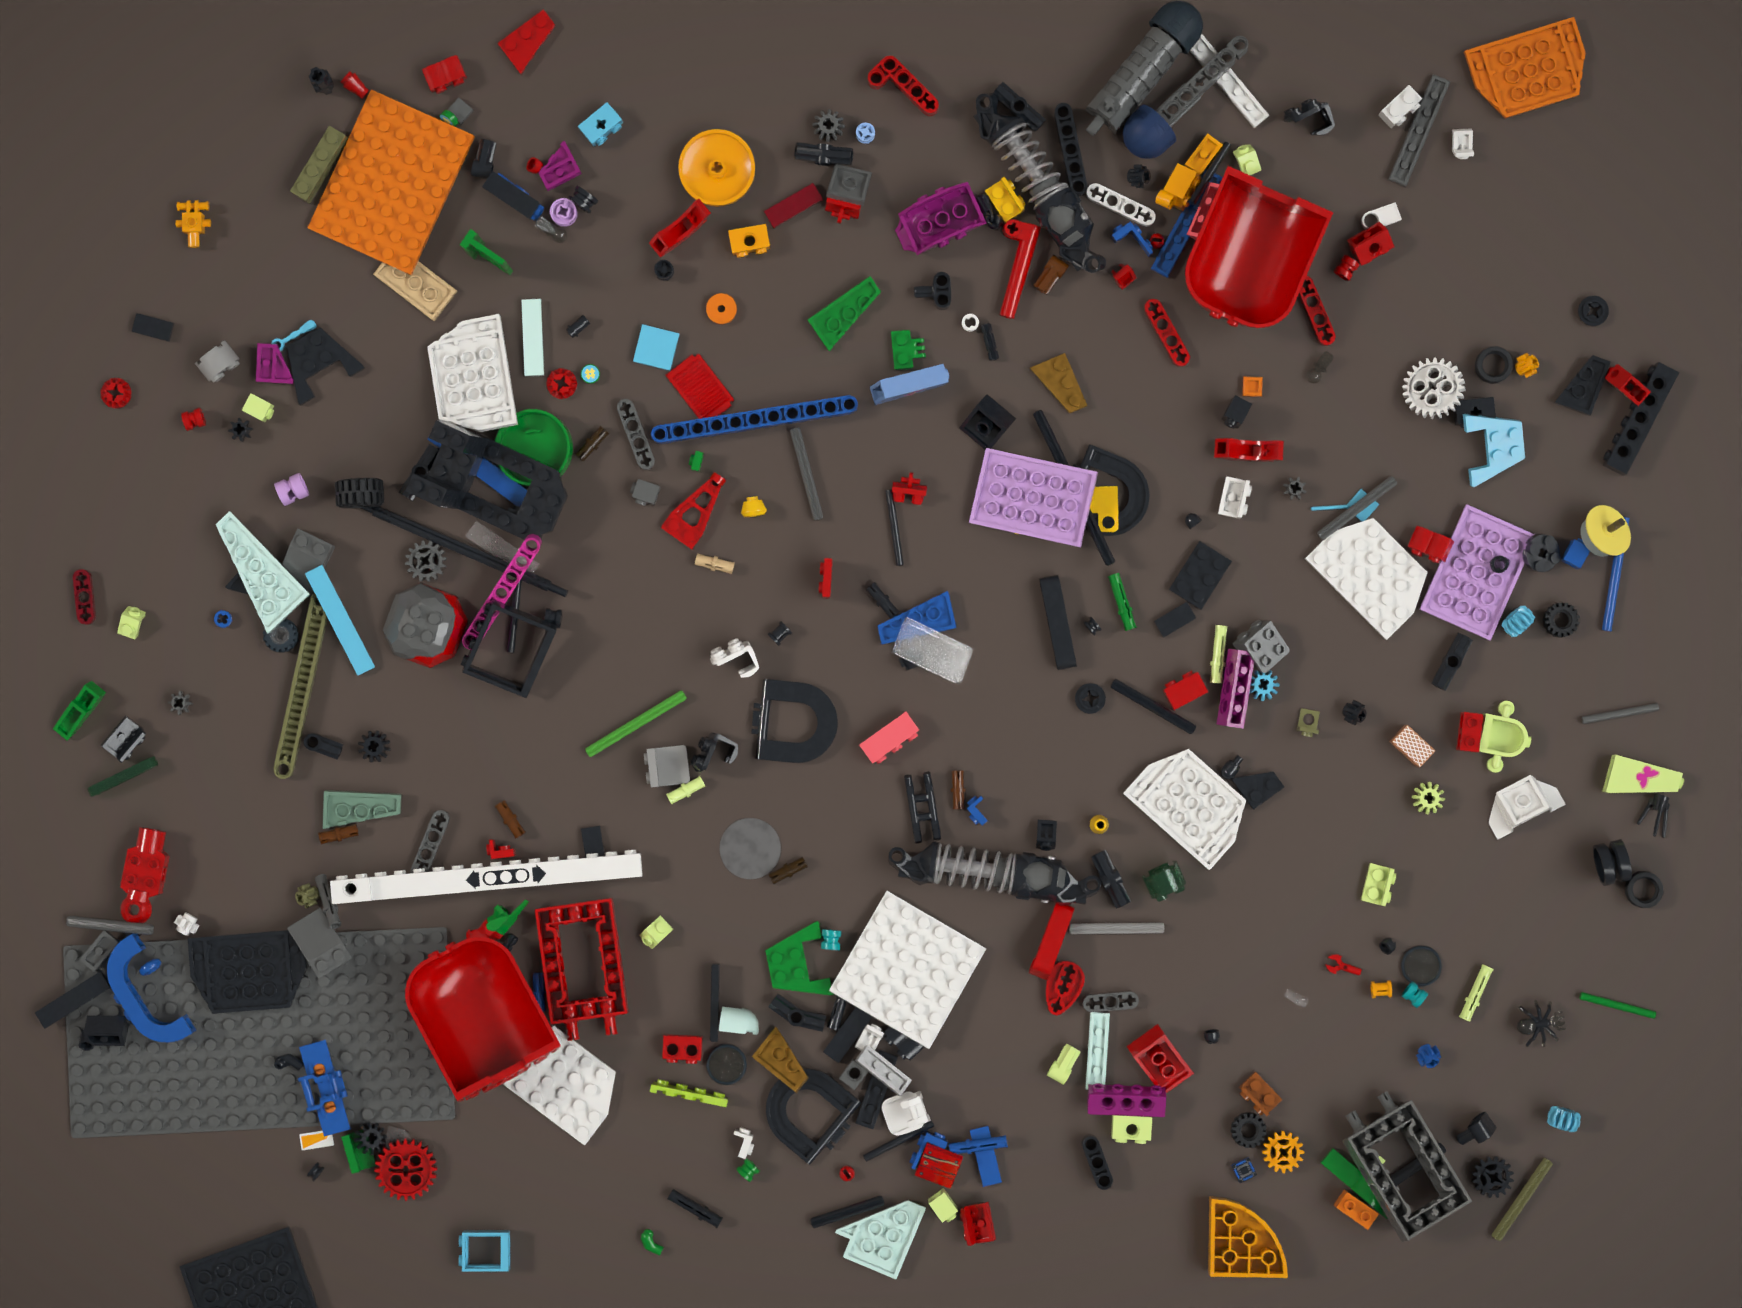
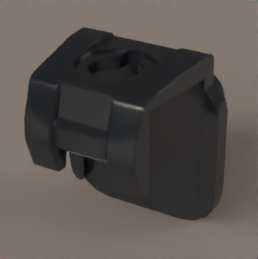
(1308, 108)
(707, 746)

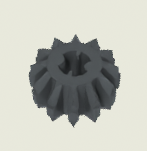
(836, 122)

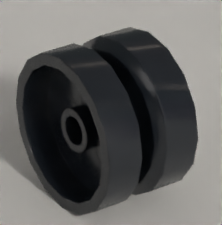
(1612, 862)

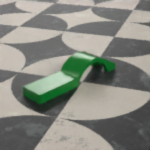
(1351, 1177)

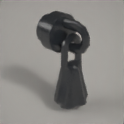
(993, 220)

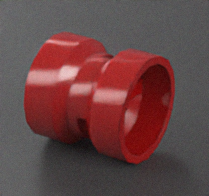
(1346, 268)
(193, 419)

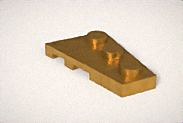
(1061, 382)
(780, 1060)

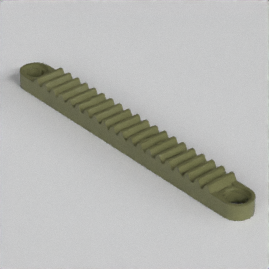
(301, 688)

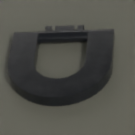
(1130, 476)
(798, 693)
(794, 1137)

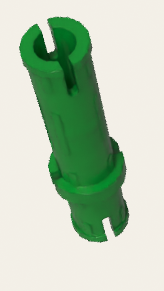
(1122, 602)

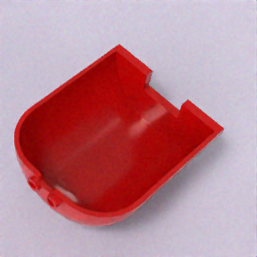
(1253, 252)
(478, 1016)

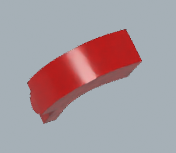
(681, 229)
(1248, 450)

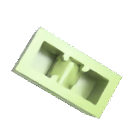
(943, 1206)

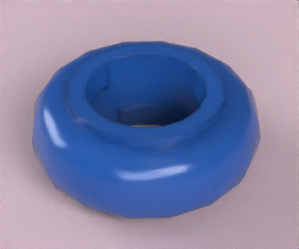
(150, 967)

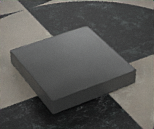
(849, 184)

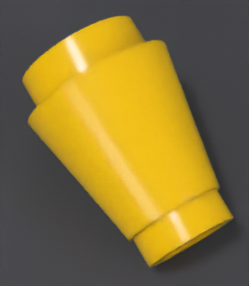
(1093, 824)

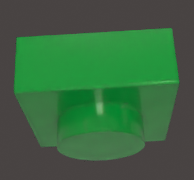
(696, 461)

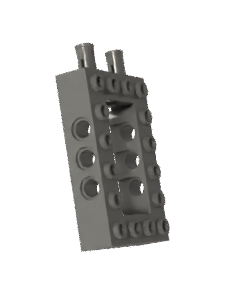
(1410, 1122)

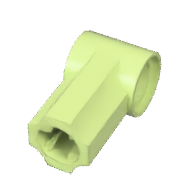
(1061, 1068)

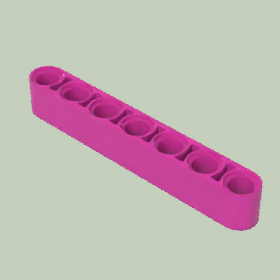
(506, 583)

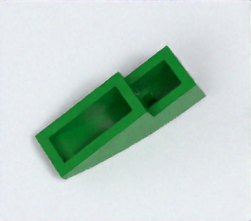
(79, 710)

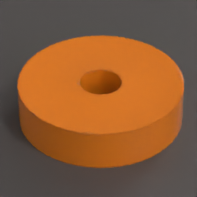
(721, 317)

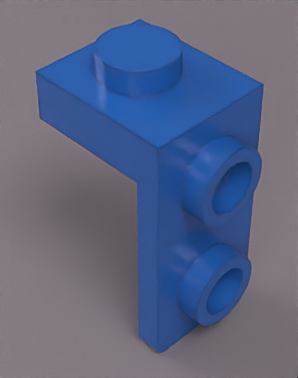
(1122, 231)
(936, 1139)

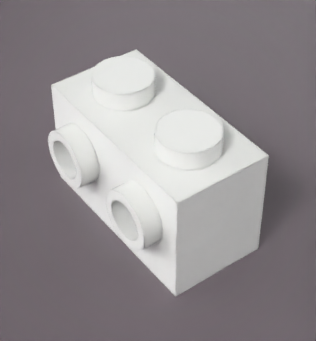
(1396, 110)

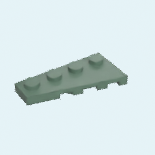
(352, 806)

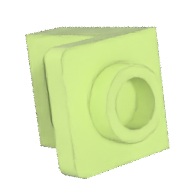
(1247, 159)
(131, 622)
(655, 932)

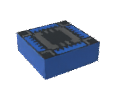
(1244, 1170)

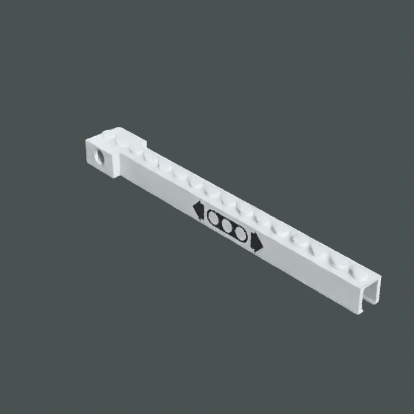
(487, 878)

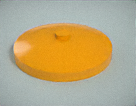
(717, 167)

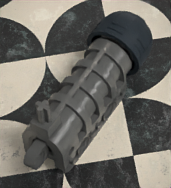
(1172, 32)

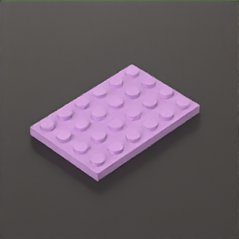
(1033, 497)
(1465, 586)

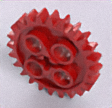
(405, 1152)

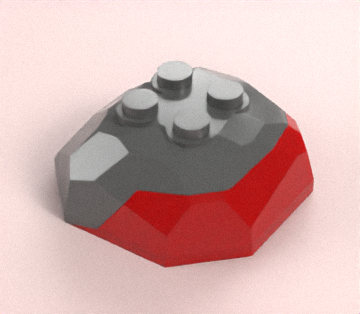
(425, 625)

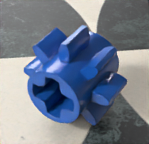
(1428, 1056)

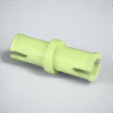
(685, 790)

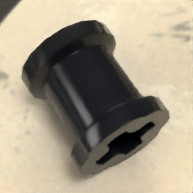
(779, 633)

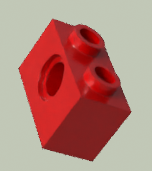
(1370, 243)

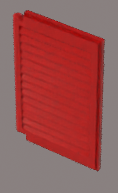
(700, 387)

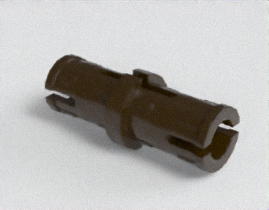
(592, 443)
(788, 870)

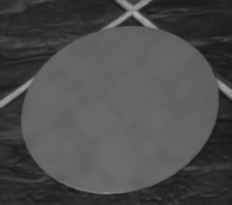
(750, 848)

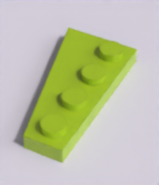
(681, 1089)

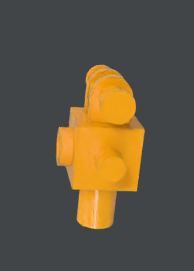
(193, 222)

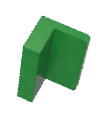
(356, 1159)

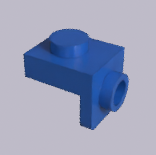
(976, 815)

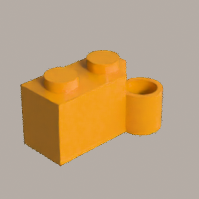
(1178, 188)

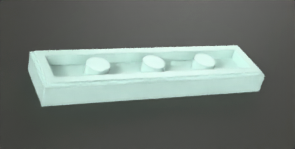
(532, 337)
(1097, 1048)

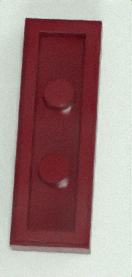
(793, 205)

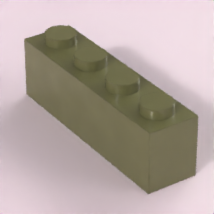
(319, 165)

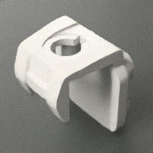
(736, 648)
(905, 1112)

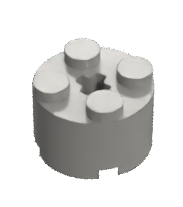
(218, 361)

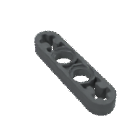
(633, 435)
(427, 844)

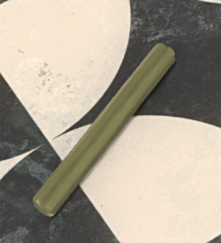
(1522, 1199)

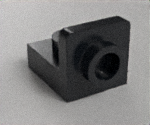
(1046, 835)

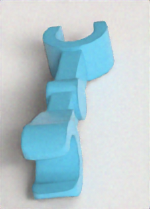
(308, 326)

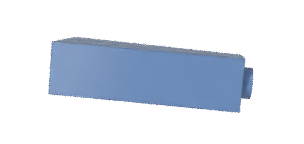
(909, 384)

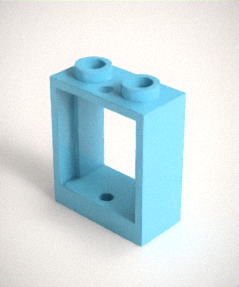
(505, 1250)

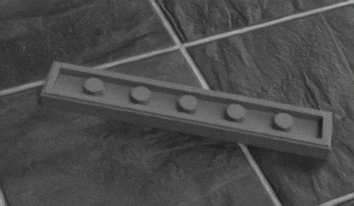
(1419, 130)

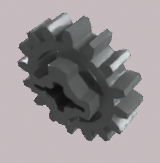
(419, 556)

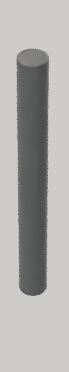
(1620, 713)

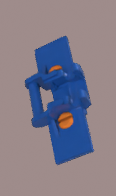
(330, 1085)

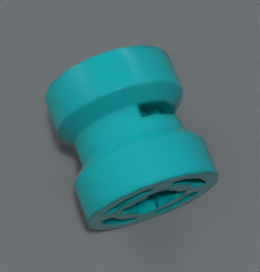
(831, 939)
(1414, 994)

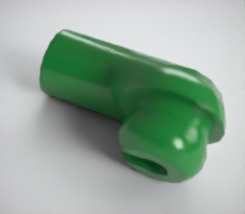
(648, 1243)

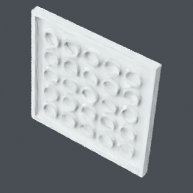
(907, 969)

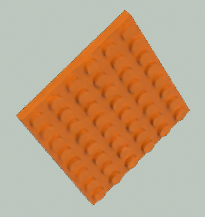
(391, 182)

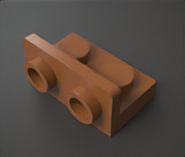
(1260, 1093)

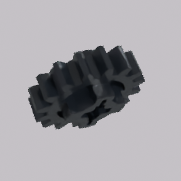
(1496, 1170)

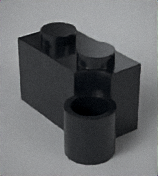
(103, 1032)

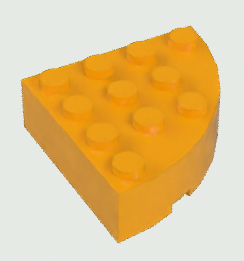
(1242, 1243)

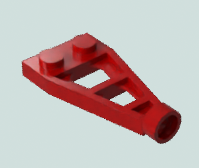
(682, 530)

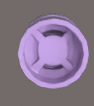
(291, 489)

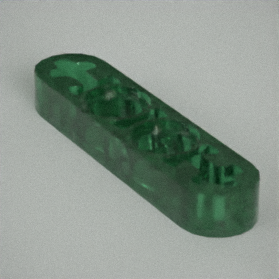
(122, 776)

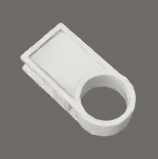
(1386, 215)

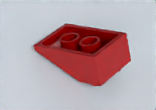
(1160, 1059)

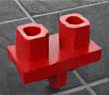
(842, 209)
(909, 486)

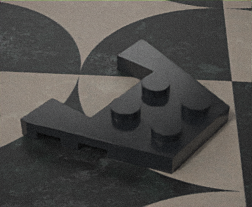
(313, 355)

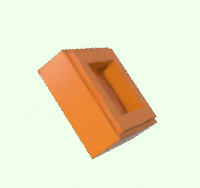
(1252, 386)

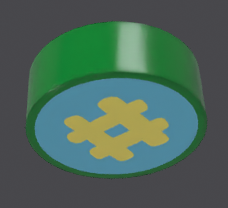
(448, 117)
(590, 374)

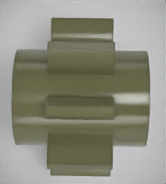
(307, 895)

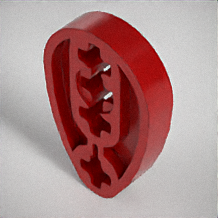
(1074, 987)

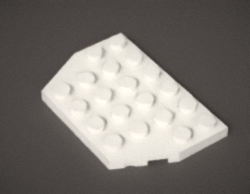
(473, 376)
(1371, 574)
(1190, 804)
(568, 1088)

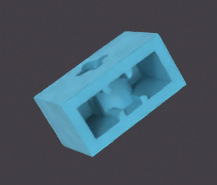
(606, 115)

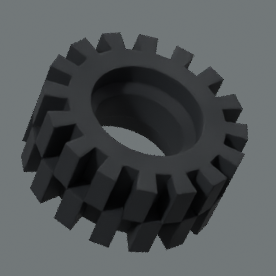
(1572, 616)
(1258, 1136)

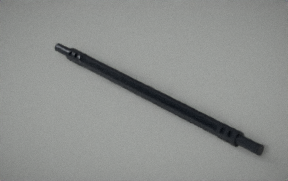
(461, 548)

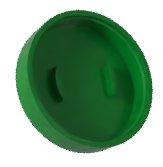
(538, 437)

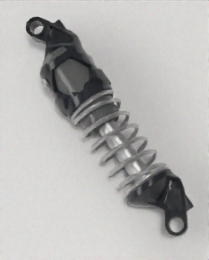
(1055, 203)
(1019, 874)

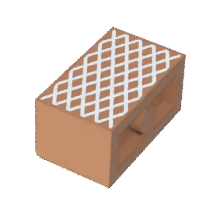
(1412, 746)

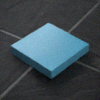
(656, 347)

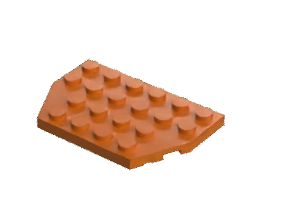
(1529, 68)

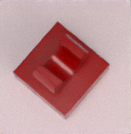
(1124, 276)

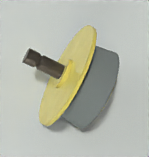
(1605, 532)

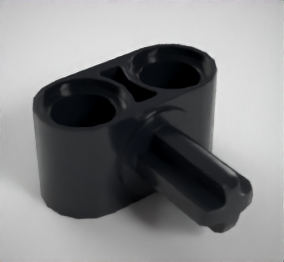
(936, 291)
(1480, 1128)

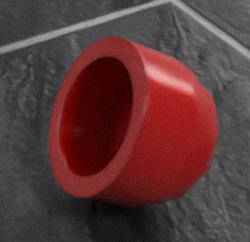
(534, 165)
(1157, 245)
(850, 1170)

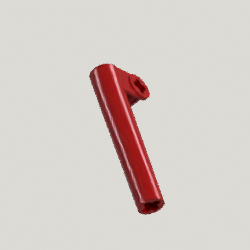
(1027, 235)

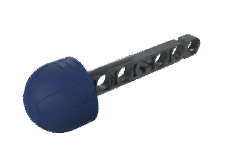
(1150, 131)

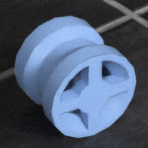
(866, 129)

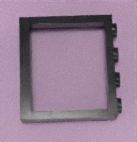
(496, 680)

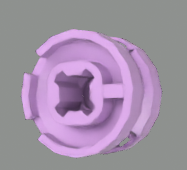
(563, 212)

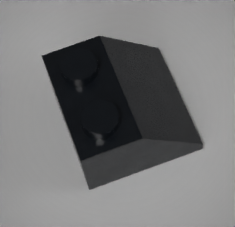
(987, 422)

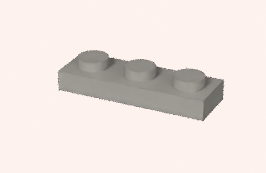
(883, 1070)

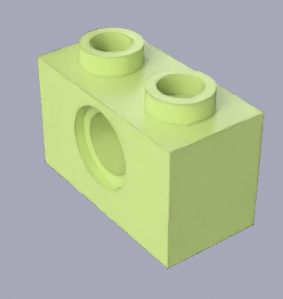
(1143, 1131)

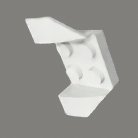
(1521, 803)

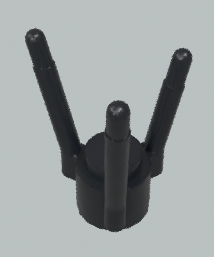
(1659, 804)

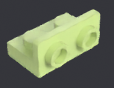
(1378, 884)

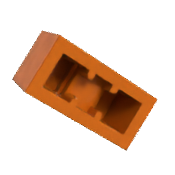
(1356, 1209)

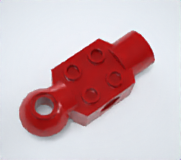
(144, 874)

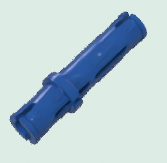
(978, 1145)

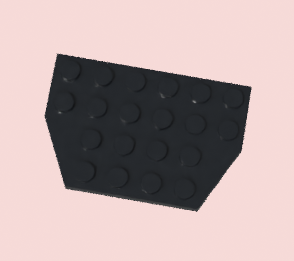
(246, 970)

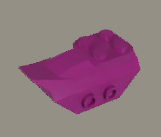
(939, 218)

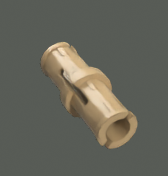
(714, 563)

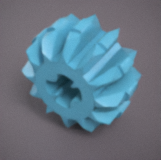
(1518, 621)
(1269, 686)
(1563, 1119)

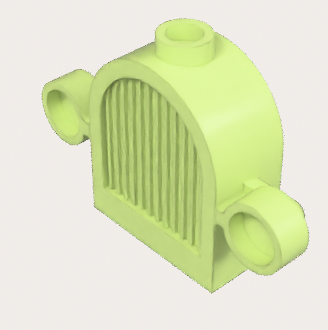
(1502, 736)

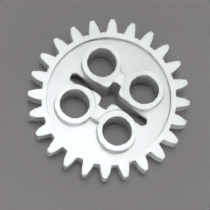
(1445, 400)

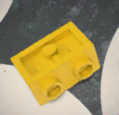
(1005, 200)

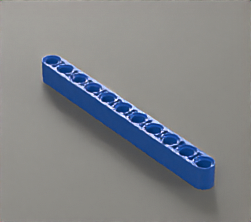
(745, 416)

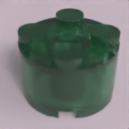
(1164, 880)

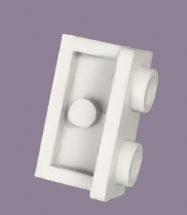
(1234, 497)

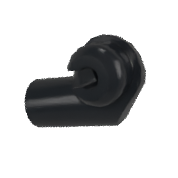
(288, 1060)

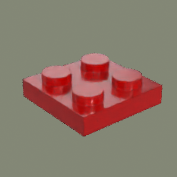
(826, 571)

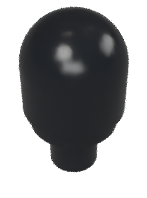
(1231, 767)

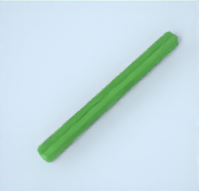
(635, 723)

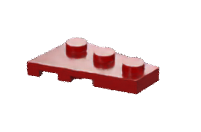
(525, 41)

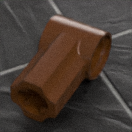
(1053, 271)

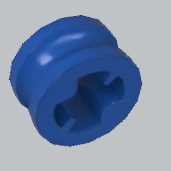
(222, 625)

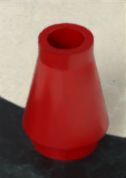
(354, 84)

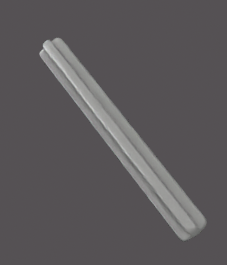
(1116, 928)

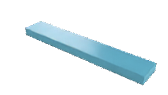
(339, 619)

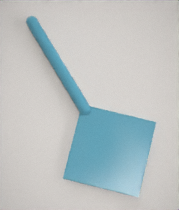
(1362, 516)

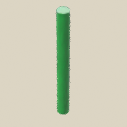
(1617, 1005)

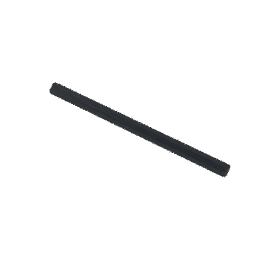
(1060, 459)

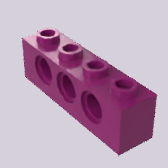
(1235, 689)
(1133, 1107)

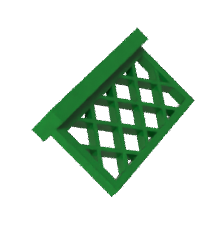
(474, 246)

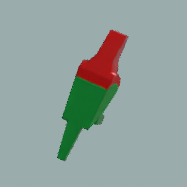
(498, 923)

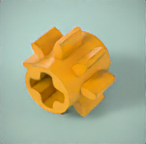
(1526, 365)

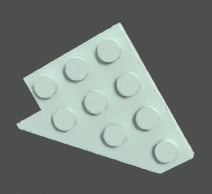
(883, 1237)

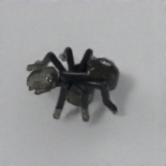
(1537, 1024)

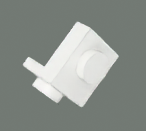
(1462, 143)
(870, 1036)
(747, 1147)

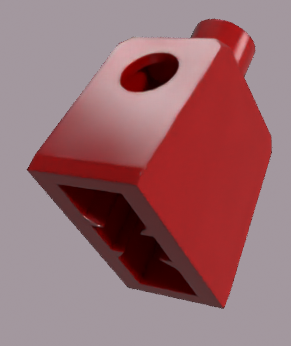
(1621, 378)

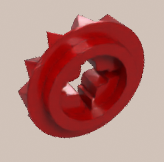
(564, 392)
(119, 401)

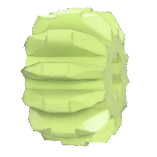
(1432, 792)

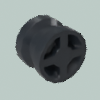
(554, 617)

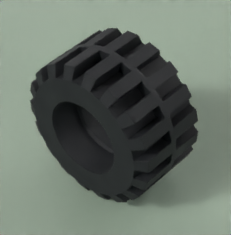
(359, 493)

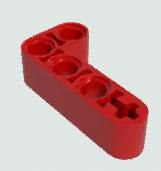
(905, 88)
(1051, 941)

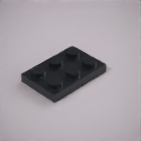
(1200, 575)

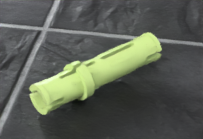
(1218, 654)
(1472, 1000)

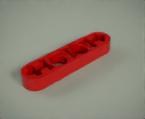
(1318, 309)
(1169, 331)

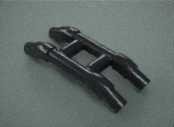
(931, 815)

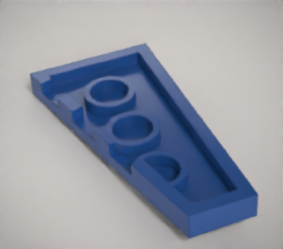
(934, 613)

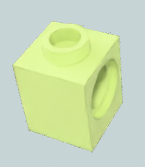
(258, 408)

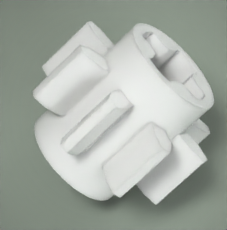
(186, 924)

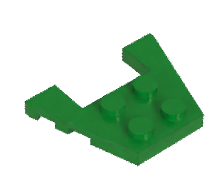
(789, 965)

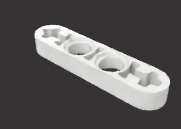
(1119, 207)

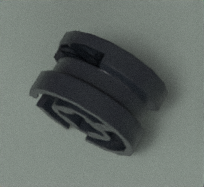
(583, 199)

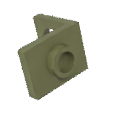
(1308, 730)

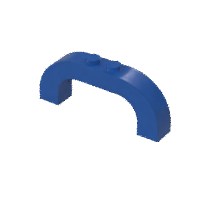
(132, 1002)

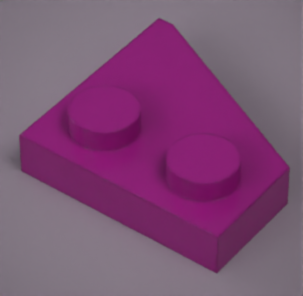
(560, 168)
(271, 365)

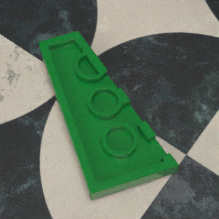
(839, 315)

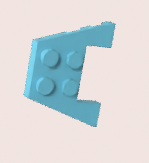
(1502, 442)

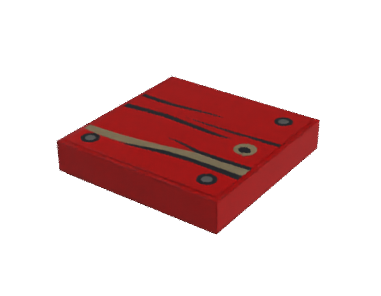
(938, 1165)

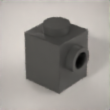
(645, 492)

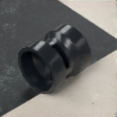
(664, 270)

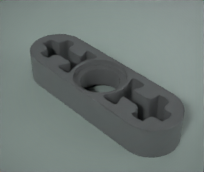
(1115, 994)

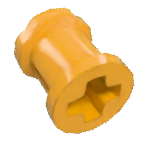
(1381, 989)

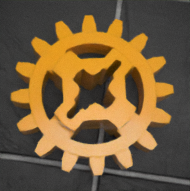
(1288, 1157)

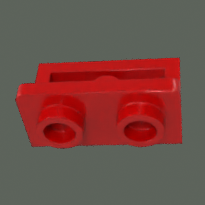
(977, 1223)

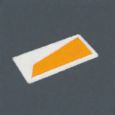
(315, 1140)

